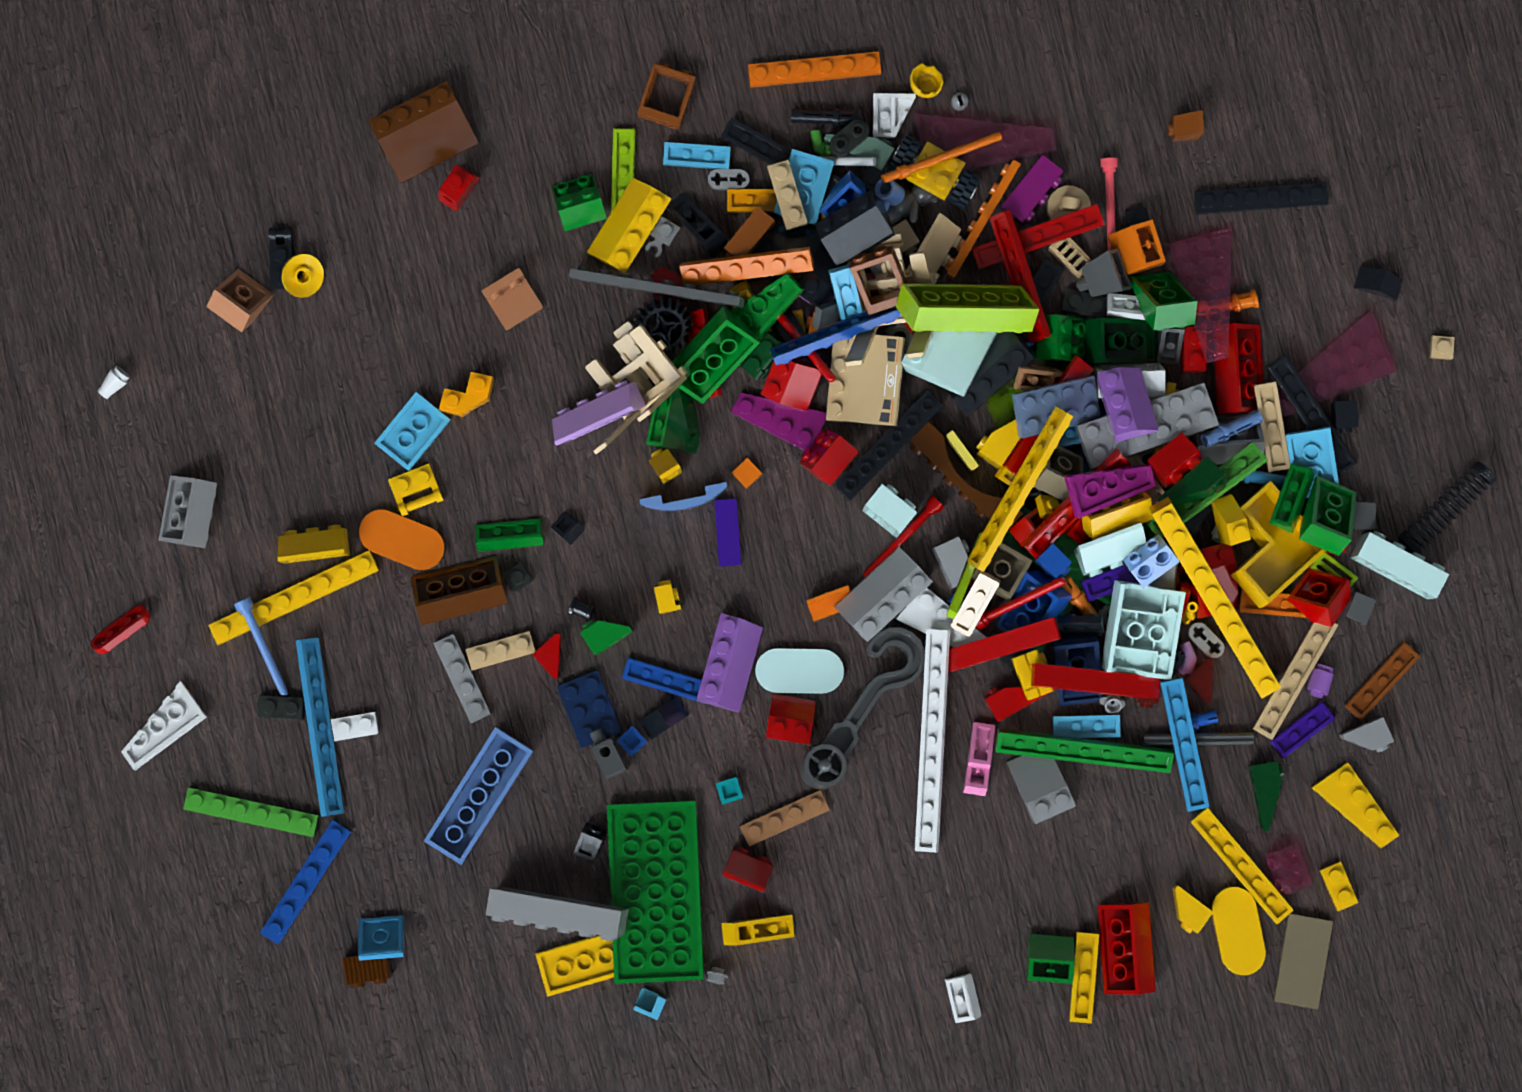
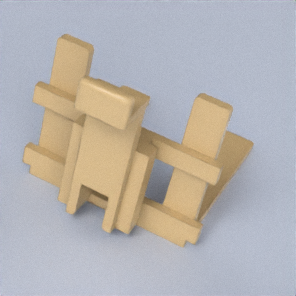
(886, 282)
(643, 361)

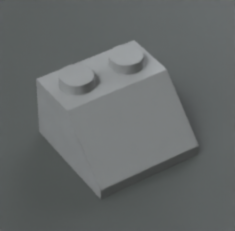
(952, 559)

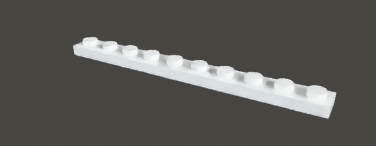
(932, 740)

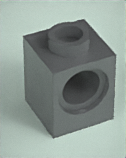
(900, 328)

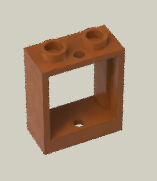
(660, 117)
(750, 234)
(862, 261)

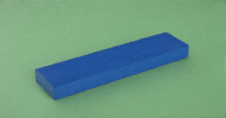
(662, 679)

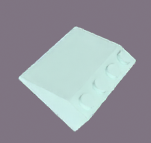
(951, 359)

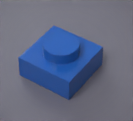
(632, 741)

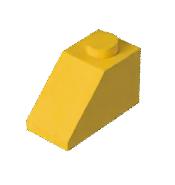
(1230, 521)
(1190, 910)

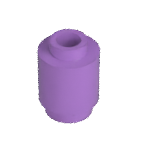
(1320, 680)

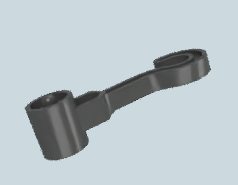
(826, 763)

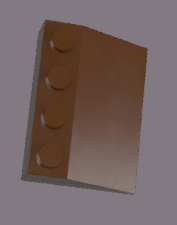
(423, 132)

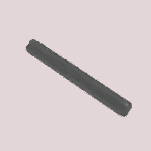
(1229, 738)

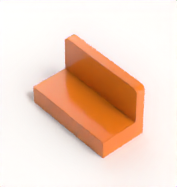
(823, 605)

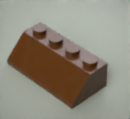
(459, 590)

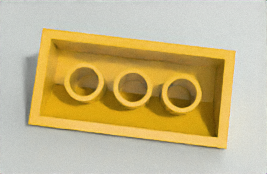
(629, 225)

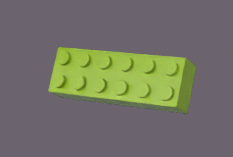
(967, 308)

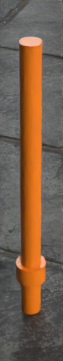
(905, 170)

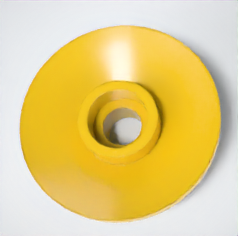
(311, 277)

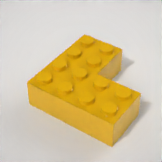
(1281, 552)

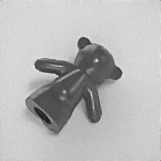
(910, 205)

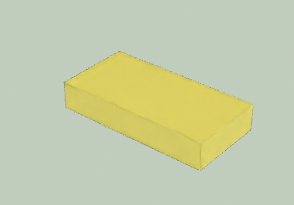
(961, 451)

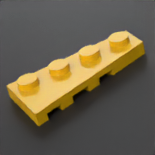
(1352, 799)

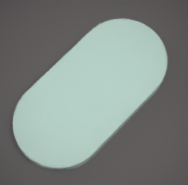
(799, 671)

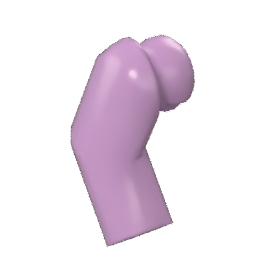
(1189, 660)

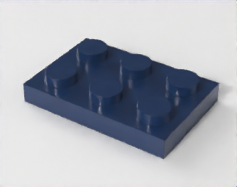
(588, 707)

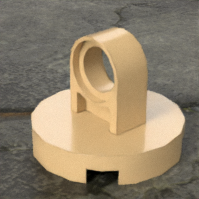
(1066, 201)

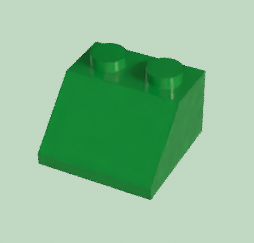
(602, 635)

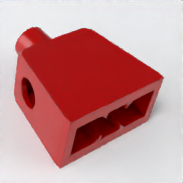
(457, 187)

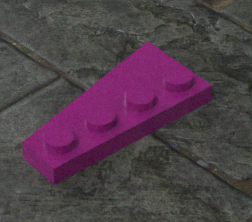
(783, 421)
(1106, 487)

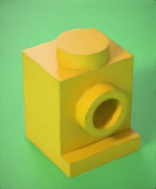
(666, 597)

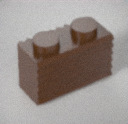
(362, 971)

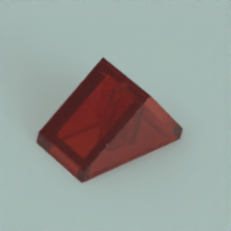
(1201, 680)

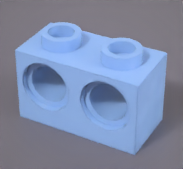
(1151, 560)

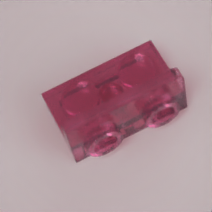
(1289, 869)

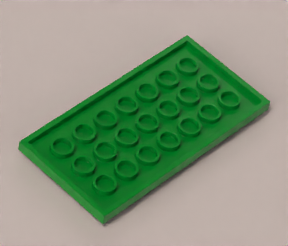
(658, 881)

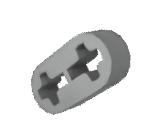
(728, 174)
(1210, 636)

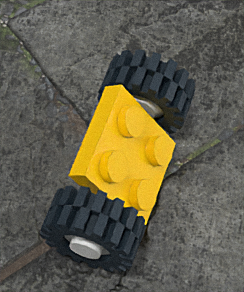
(939, 177)

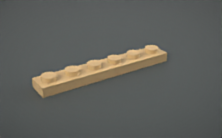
(1293, 679)

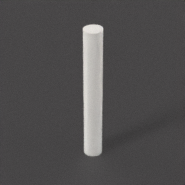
(852, 161)

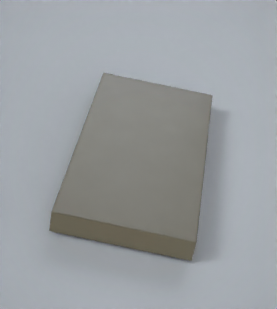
(1303, 961)

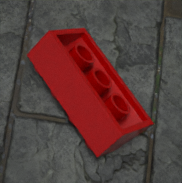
(1240, 370)
(1126, 948)

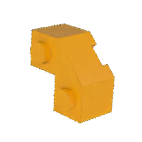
(477, 394)

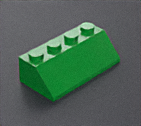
(715, 354)

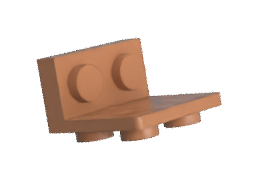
(512, 299)

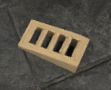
(1066, 261)

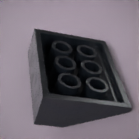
(816, 282)

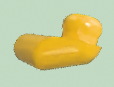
(1189, 613)

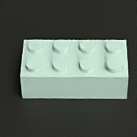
(890, 510)
(1400, 566)

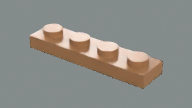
(784, 818)

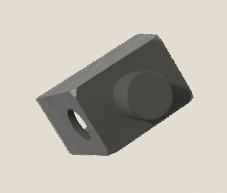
(1104, 275)
(614, 763)

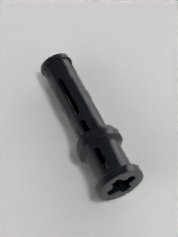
(836, 117)

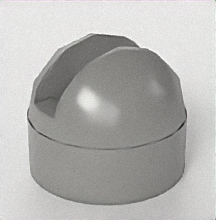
(955, 103)

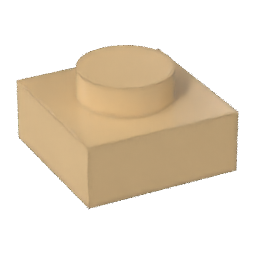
(1441, 347)

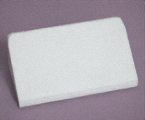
(963, 998)

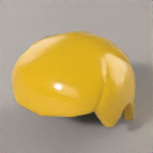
(926, 81)

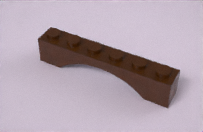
(933, 446)

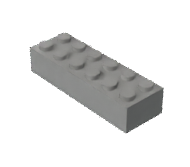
(1179, 412)
(558, 912)

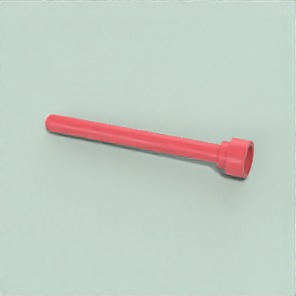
(1109, 167)

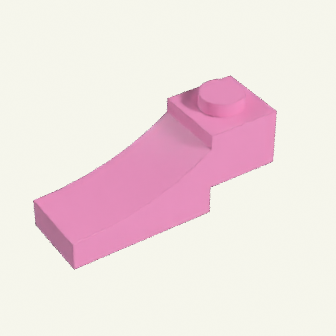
(979, 759)

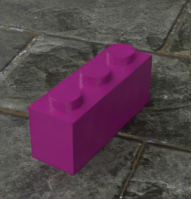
(1033, 190)

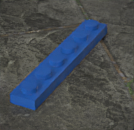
(833, 333)
(305, 882)

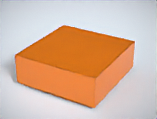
(746, 473)

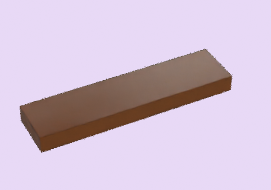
(1382, 681)

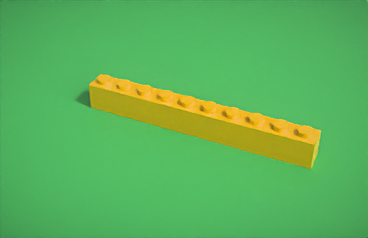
(1214, 597)

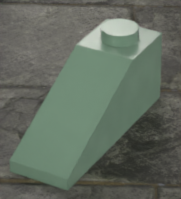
(871, 147)

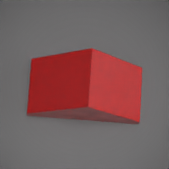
(549, 655)

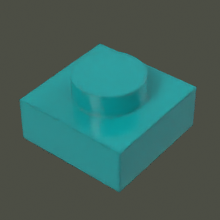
(729, 790)

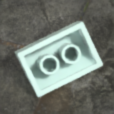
(1109, 550)

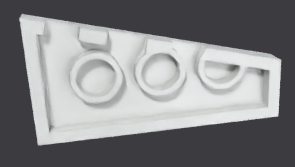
(930, 612)

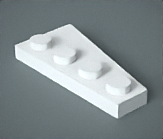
(170, 722)

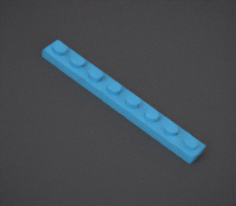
(319, 727)

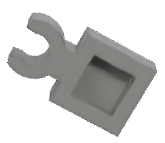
(664, 233)

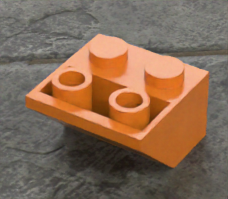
(1138, 247)

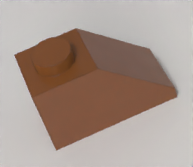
(1186, 126)

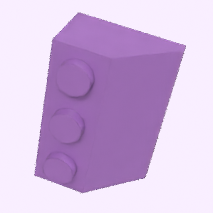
(1126, 403)

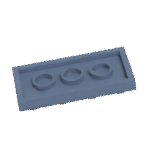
(1073, 396)

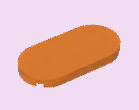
(401, 539)

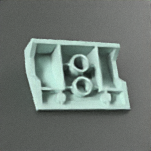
(1142, 630)

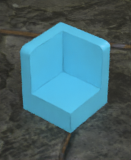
(650, 1003)

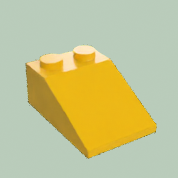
(998, 444)

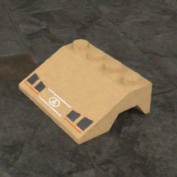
(869, 390)

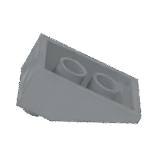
(1041, 787)

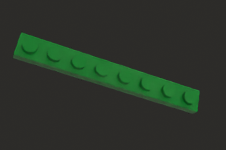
(1084, 750)

